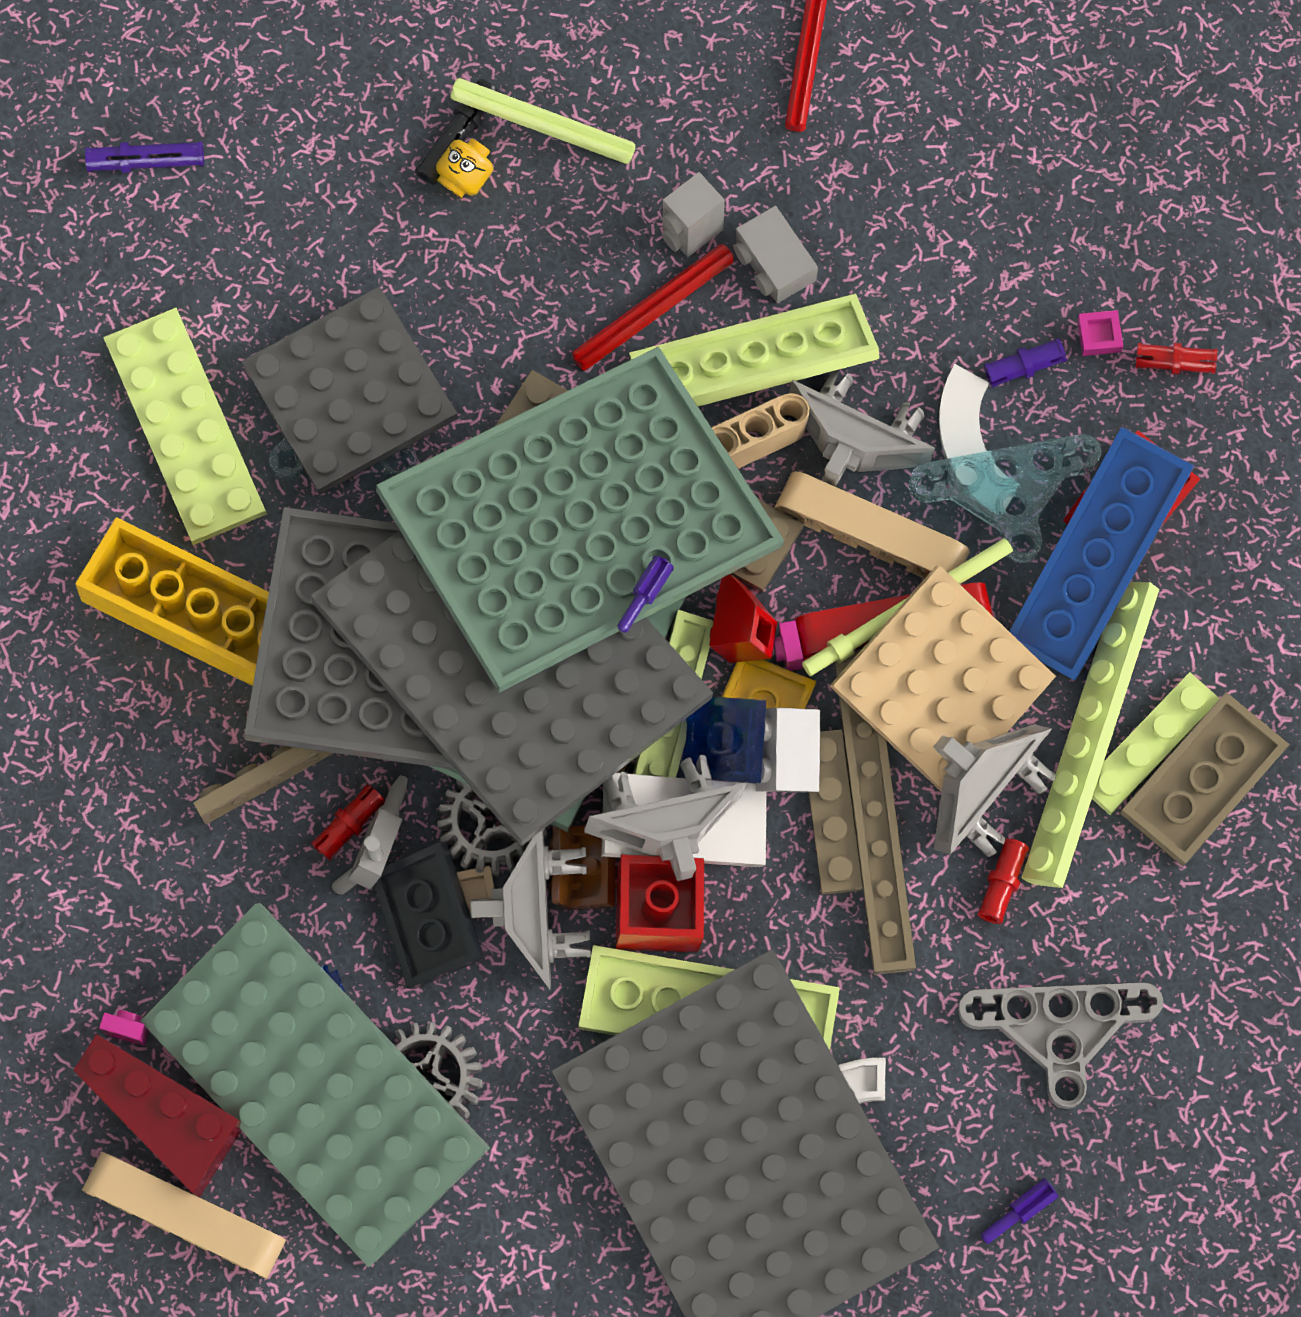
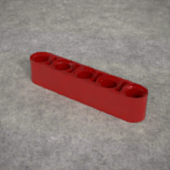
(822, 626)

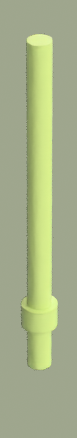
(843, 646)

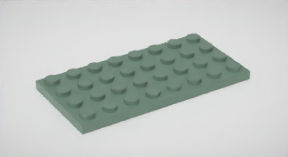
(315, 1084)

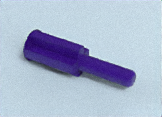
(646, 590)
(1022, 1209)

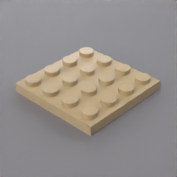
(941, 672)

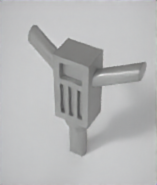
(376, 843)

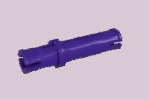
(98, 158)

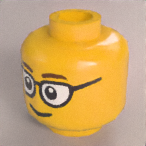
(464, 167)

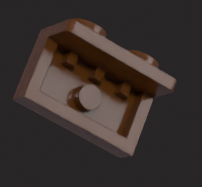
(578, 890)

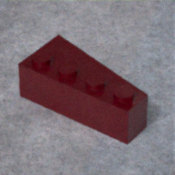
(167, 1117)

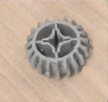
(483, 836)
(434, 1059)

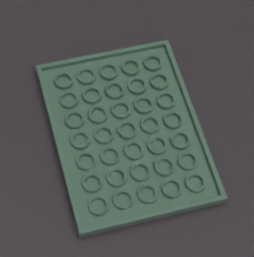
(564, 506)

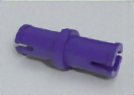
(1025, 362)

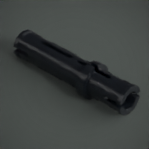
(464, 121)

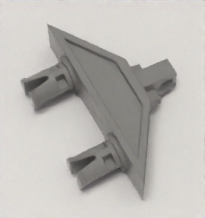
(856, 439)
(976, 779)
(667, 826)
(523, 906)

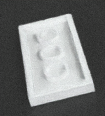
(733, 840)

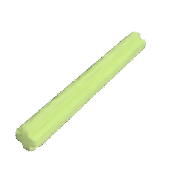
(542, 120)

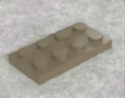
(1204, 779)

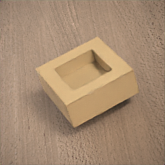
(476, 884)

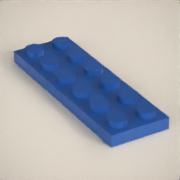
(1100, 552)

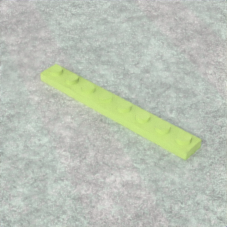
(1089, 737)

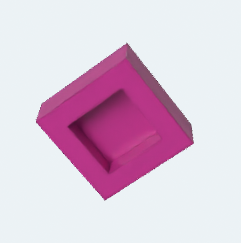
(1100, 333)
(788, 647)
(125, 1026)

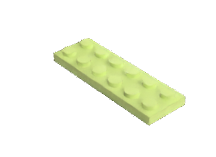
(771, 350)
(185, 426)
(634, 986)

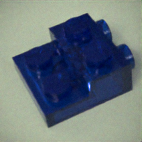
(729, 736)

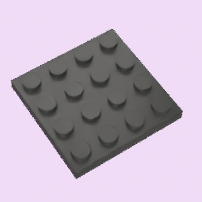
(349, 390)

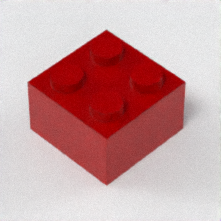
(657, 909)

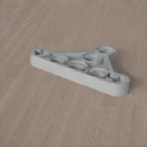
(1082, 1026)

